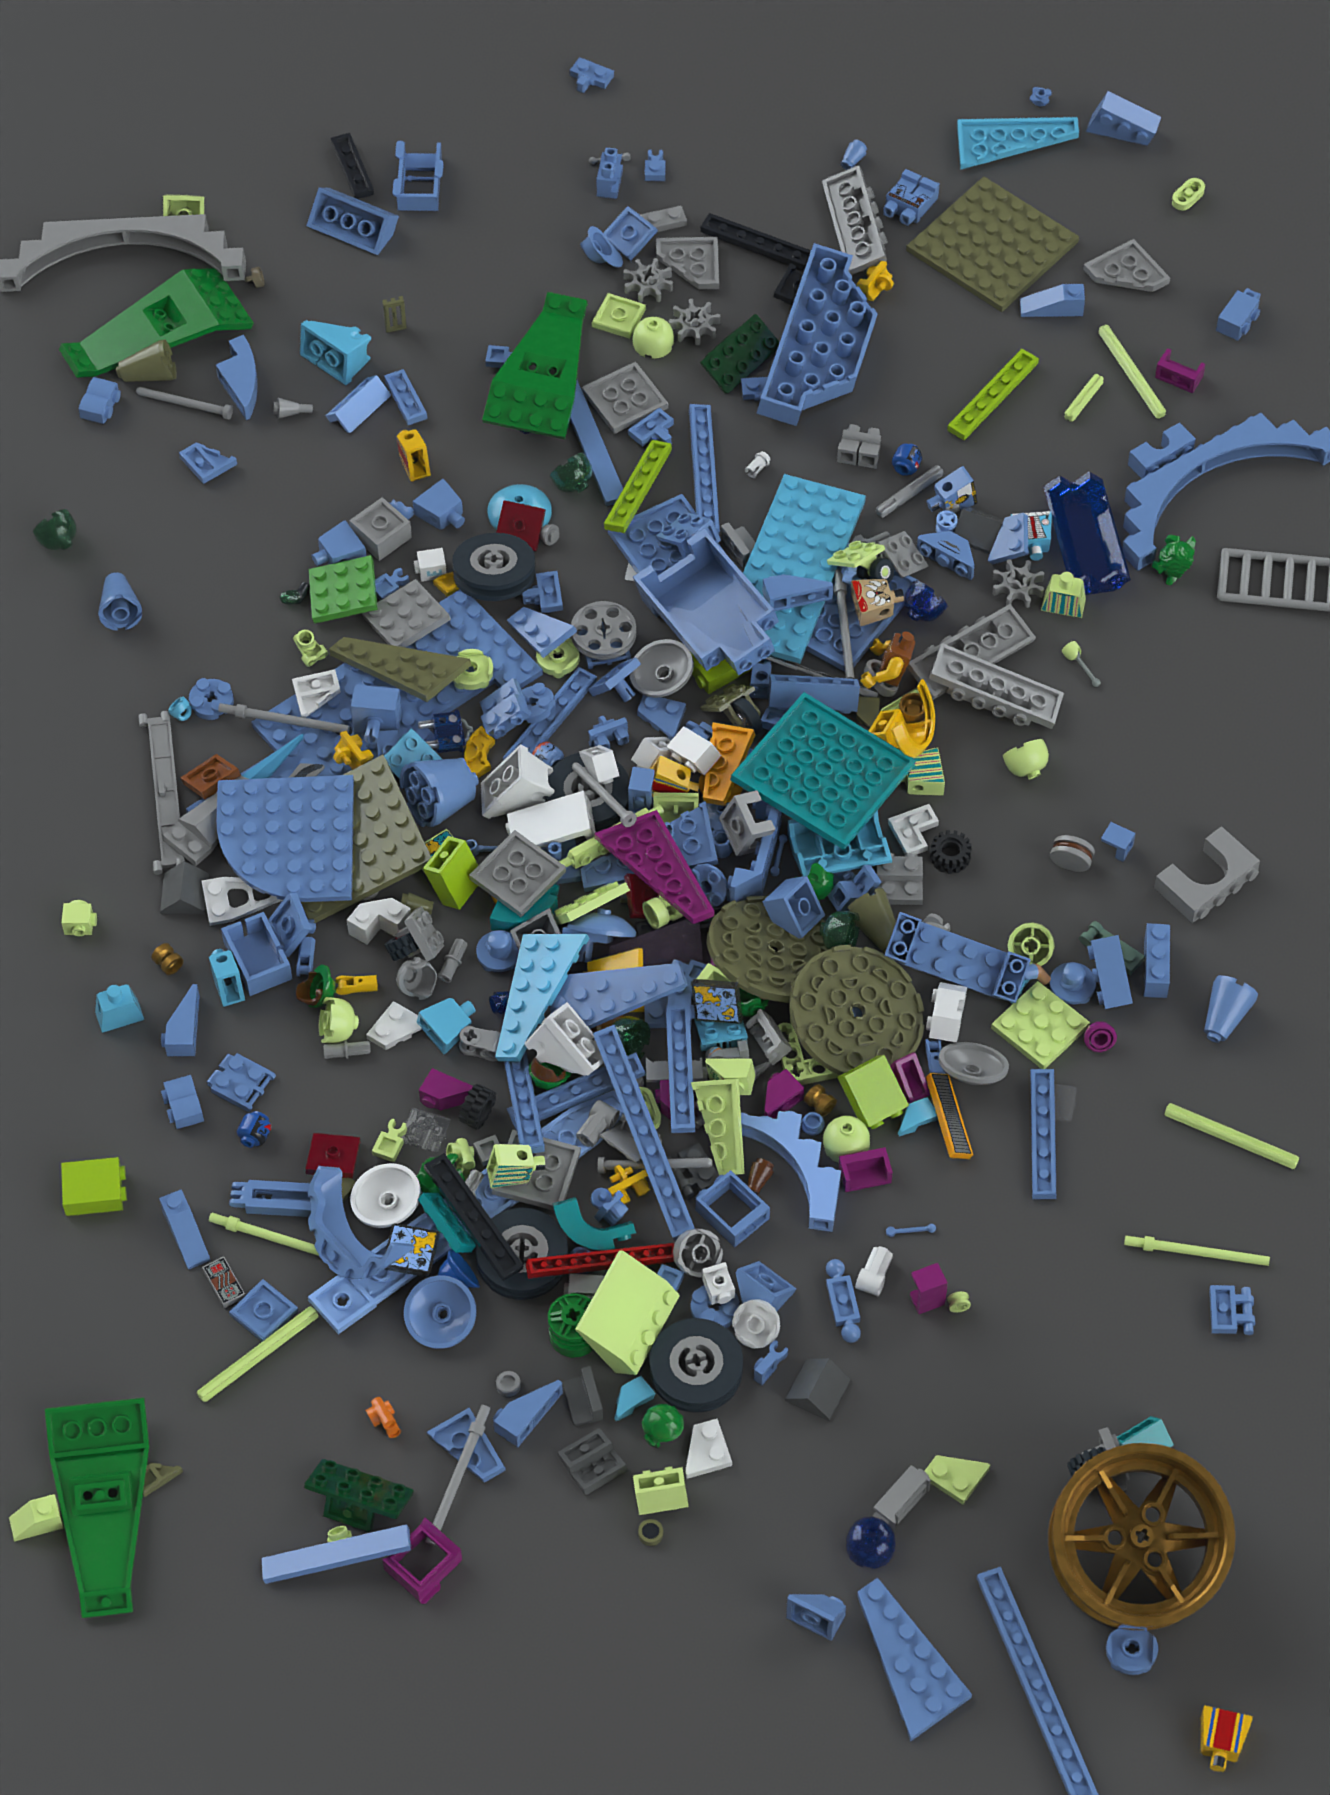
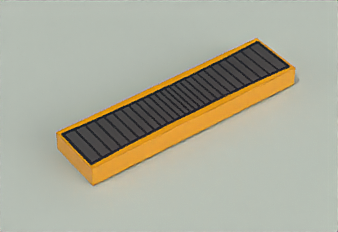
(949, 1116)

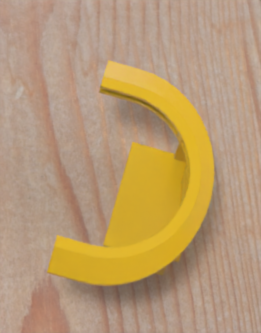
(907, 737)

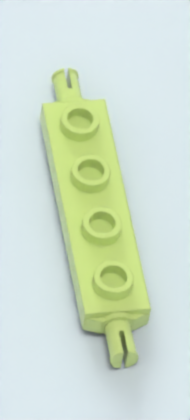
(591, 849)

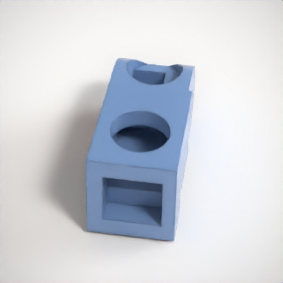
(760, 679)

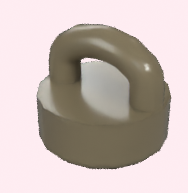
(256, 277)

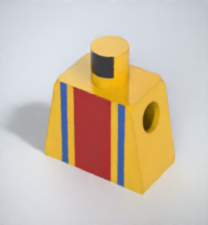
(412, 445)
(672, 777)
(1223, 1735)

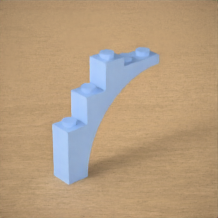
(804, 1157)

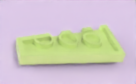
(722, 1118)

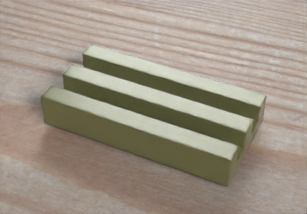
(392, 305)

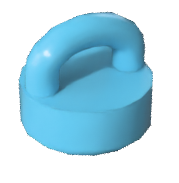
(179, 707)

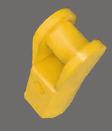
(361, 984)

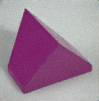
(910, 1077)

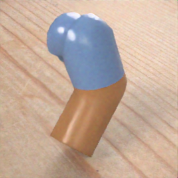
(1035, 971)

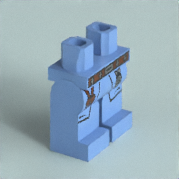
(911, 197)

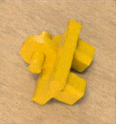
(878, 280)
(349, 751)
(637, 1182)

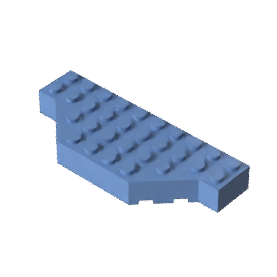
(821, 339)

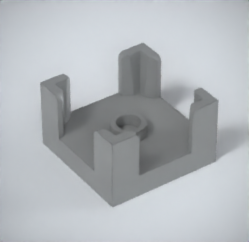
(741, 826)

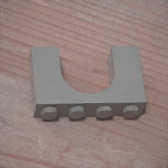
(1197, 899)

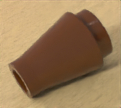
(759, 1174)

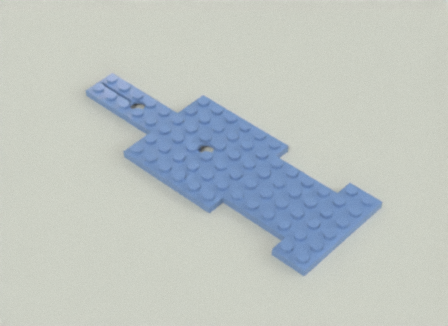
(468, 629)

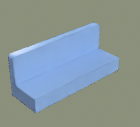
(359, 403)

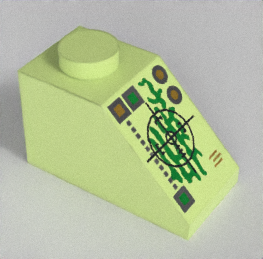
(733, 1069)

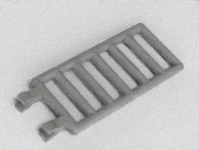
(1265, 598)

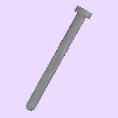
(225, 411)
(627, 818)
(604, 1164)

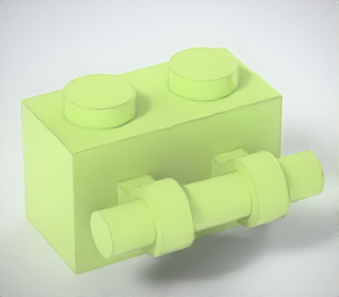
(660, 1490)

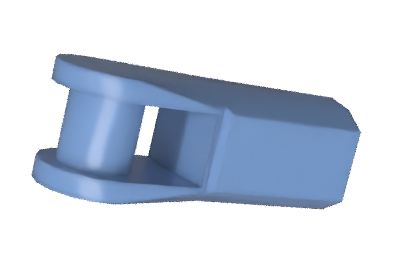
(305, 956)
(933, 1057)

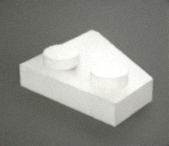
(315, 691)
(393, 1026)
(707, 1450)

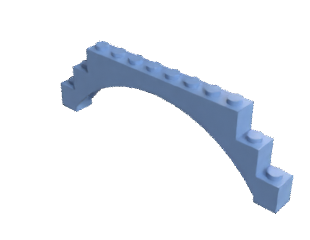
(1247, 440)

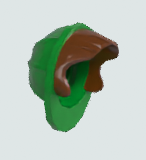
(316, 987)
(547, 1075)

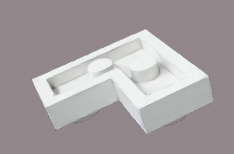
(908, 828)

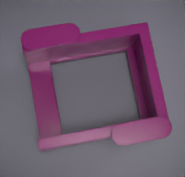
(429, 1585)

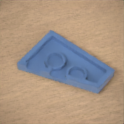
(453, 1436)

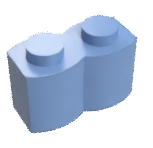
(99, 400)
(183, 1102)

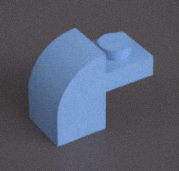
(848, 891)

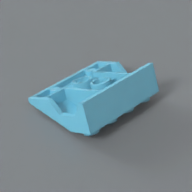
(866, 848)

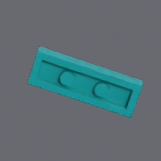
(446, 1223)

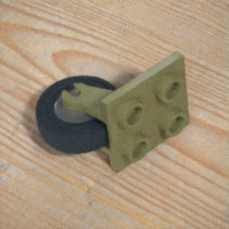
(741, 712)

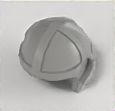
(416, 978)

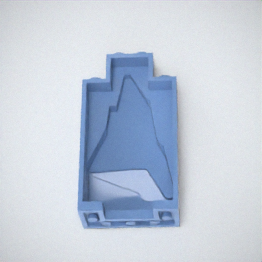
(711, 606)

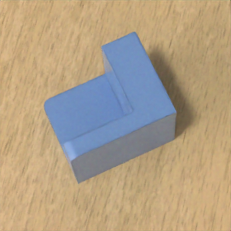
(1119, 838)

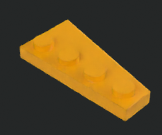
(733, 745)

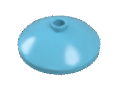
(519, 494)

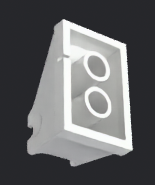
(515, 784)
(566, 1042)

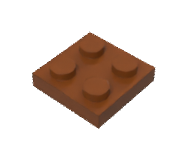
(205, 777)

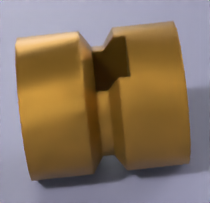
(912, 708)

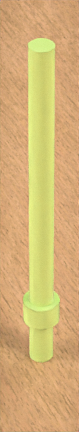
(234, 1224)
(1149, 1243)

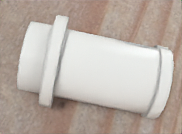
(761, 460)

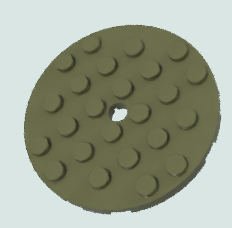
(742, 943)
(861, 979)

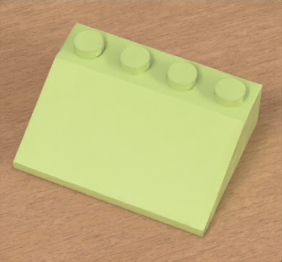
(627, 1314)

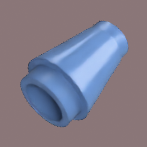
(854, 153)

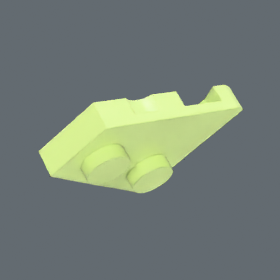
(956, 1476)

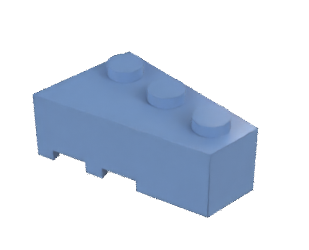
(1123, 120)
(1110, 972)

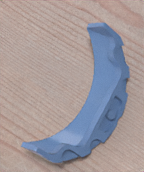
(334, 1236)

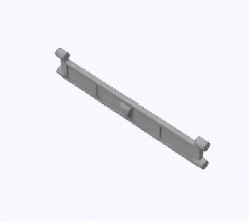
(164, 785)

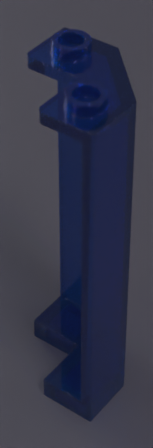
(1087, 532)

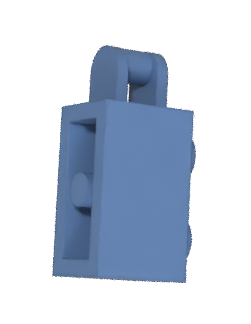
(1239, 313)

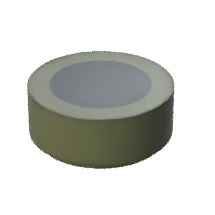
(650, 1532)

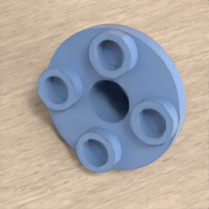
(712, 883)
(497, 951)
(1072, 983)

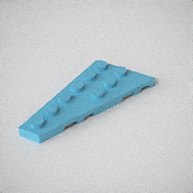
(995, 139)
(535, 985)

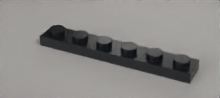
(755, 241)
(473, 1217)

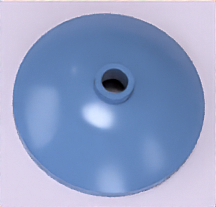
(603, 924)
(428, 1301)

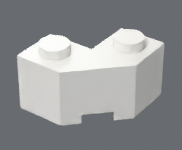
(377, 915)
(947, 1012)

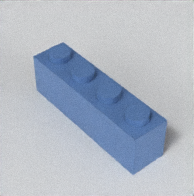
(836, 693)

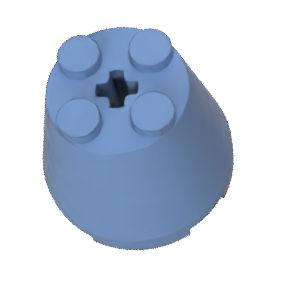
(437, 789)

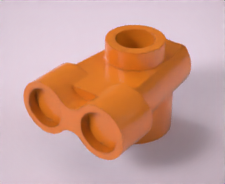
(381, 1413)

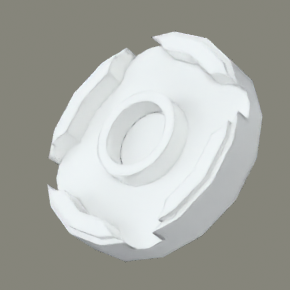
(756, 1323)

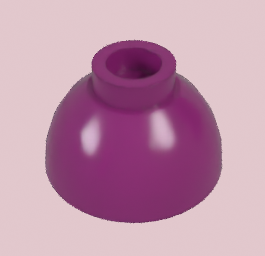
(1100, 1037)

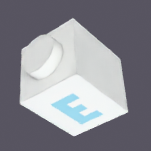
(430, 564)

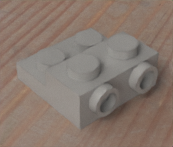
(902, 879)

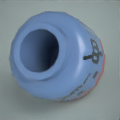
(548, 753)

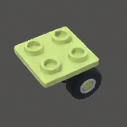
(864, 558)

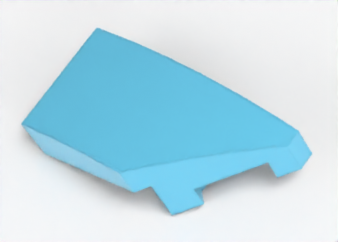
(917, 1114)
(631, 1396)

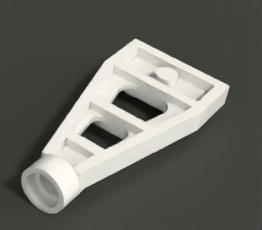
(217, 900)

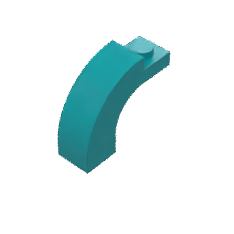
(505, 919)
(578, 1230)

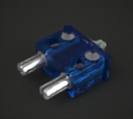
(448, 731)

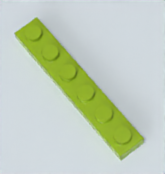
(992, 394)
(637, 486)

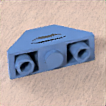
(949, 551)

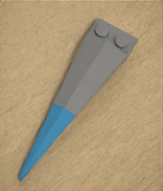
(196, 831)

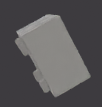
(381, 528)

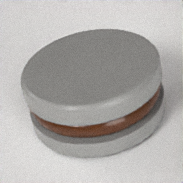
(1072, 853)

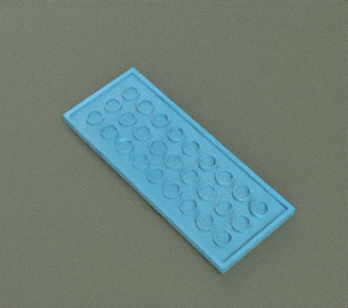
(797, 539)

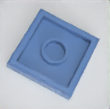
(630, 233)
(263, 1310)

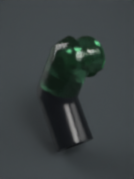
(295, 596)

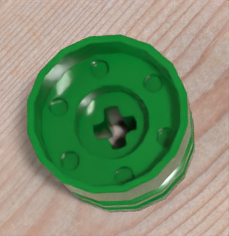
(562, 1328)

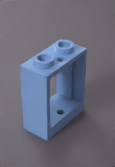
(746, 1226)

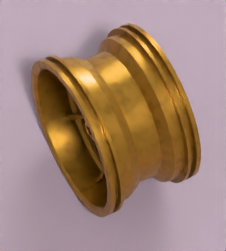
(1160, 1536)

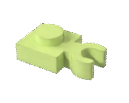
(389, 1144)

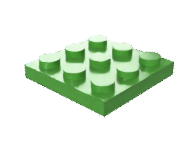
(342, 589)

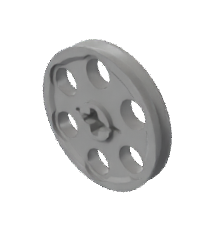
(612, 628)

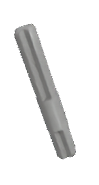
(909, 491)

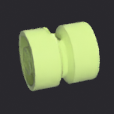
(659, 912)

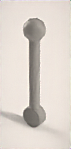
(626, 157)

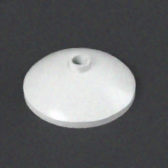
(379, 1188)

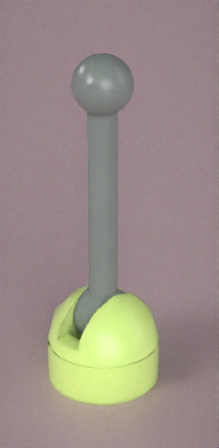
(1072, 652)

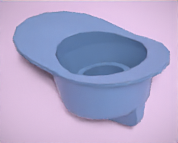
(600, 249)

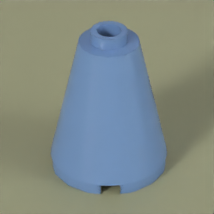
(119, 603)
(1227, 1007)

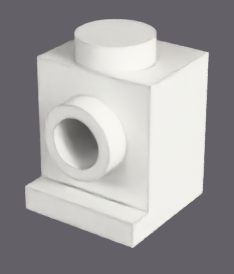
(712, 1279)

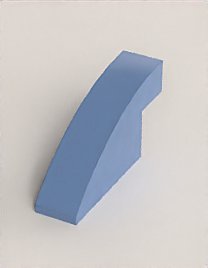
(240, 376)

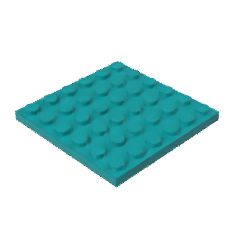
(823, 770)

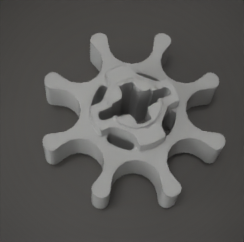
(648, 280)
(694, 321)
(1018, 583)

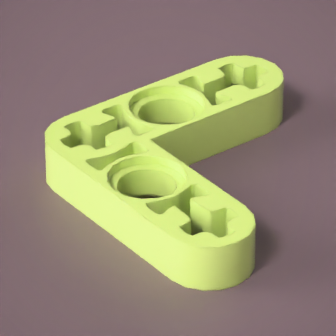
(803, 1067)

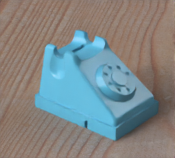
(334, 348)

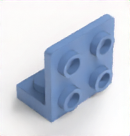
(684, 528)

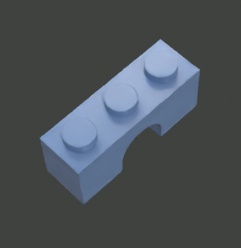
(1175, 442)
(1157, 960)

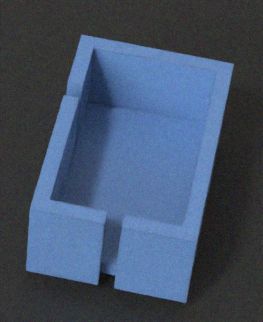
(257, 954)

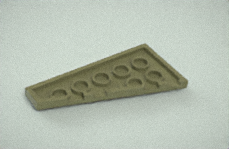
(407, 669)

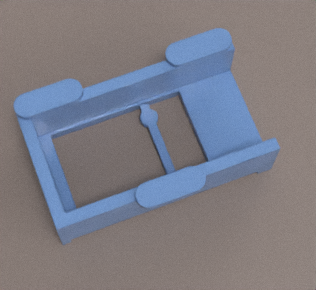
(417, 162)

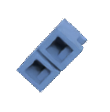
(609, 174)

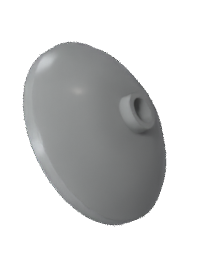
(657, 661)
(973, 1063)

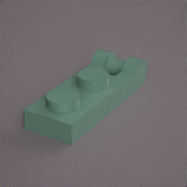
(1131, 957)

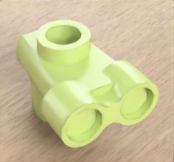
(309, 648)
(465, 1155)

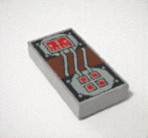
(223, 1282)

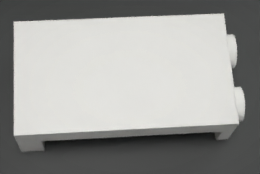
(554, 820)

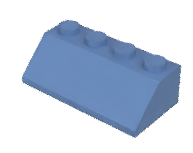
(351, 220)

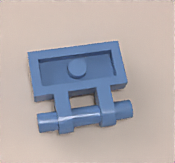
(1223, 1309)

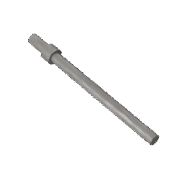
(840, 591)
(242, 711)
(476, 1430)

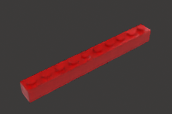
(596, 1260)

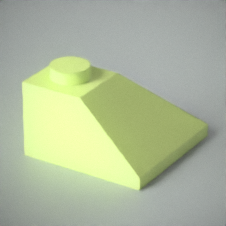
(182, 205)

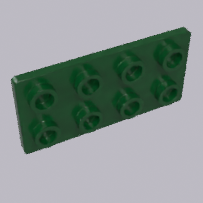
(740, 353)
(355, 1495)

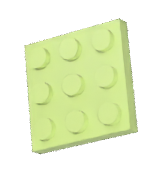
(590, 902)
(1040, 1025)

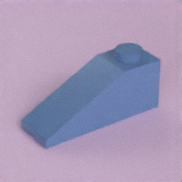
(1056, 301)
(794, 591)
(182, 1026)
(184, 1229)
(524, 1413)

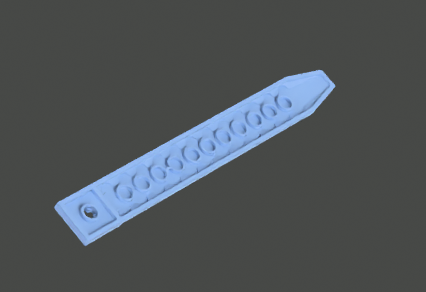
(366, 1293)

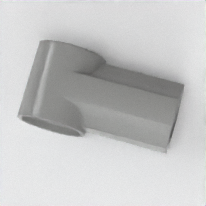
(600, 1119)

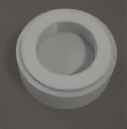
(508, 1383)

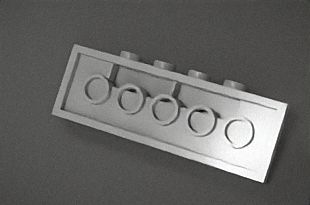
(855, 219)
(988, 639)
(995, 688)

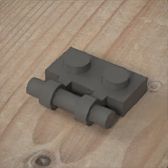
(700, 1177)

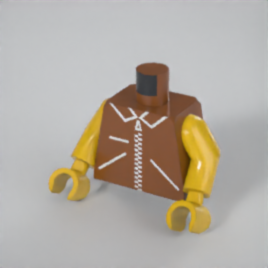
(894, 661)

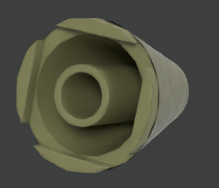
(149, 364)
(875, 917)

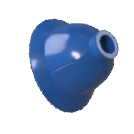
(458, 1268)

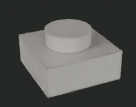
(484, 1148)

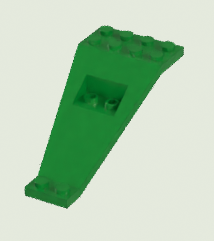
(177, 310)
(535, 398)
(94, 1451)

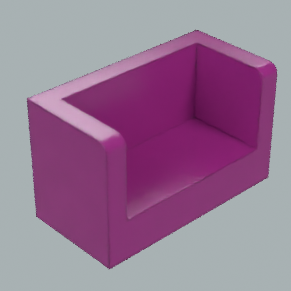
(1178, 374)
(865, 1169)
(930, 1288)

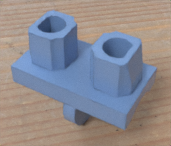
(608, 731)
(609, 1207)

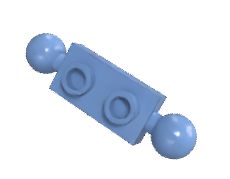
(843, 1300)

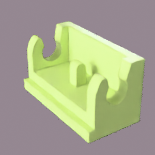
(675, 804)

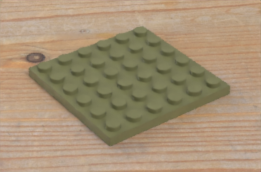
(992, 244)
(384, 838)

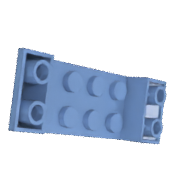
(752, 881)
(957, 958)

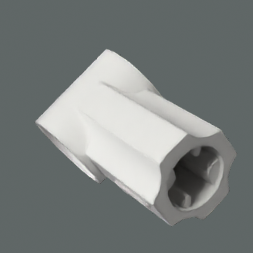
(873, 1275)

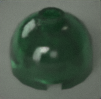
(573, 475)
(56, 532)
(840, 929)
(633, 1034)

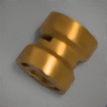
(169, 961)
(820, 1100)

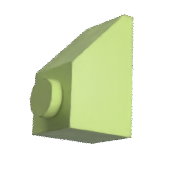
(36, 1518)

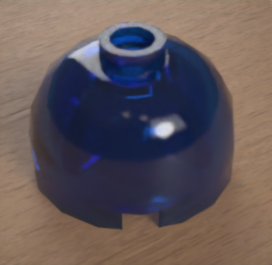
(923, 603)
(870, 1542)

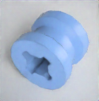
(946, 521)

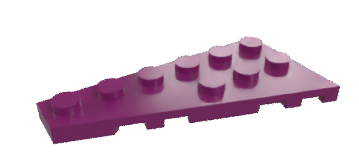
(656, 859)

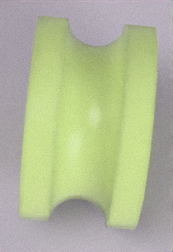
(958, 1302)

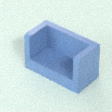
(640, 789)

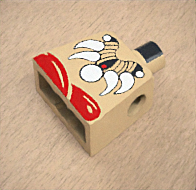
(874, 600)

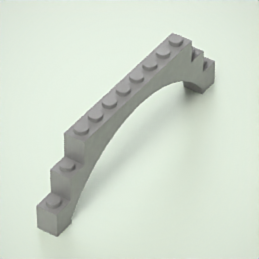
(70, 238)

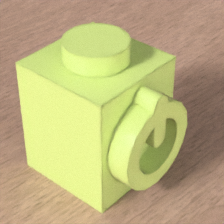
(78, 918)

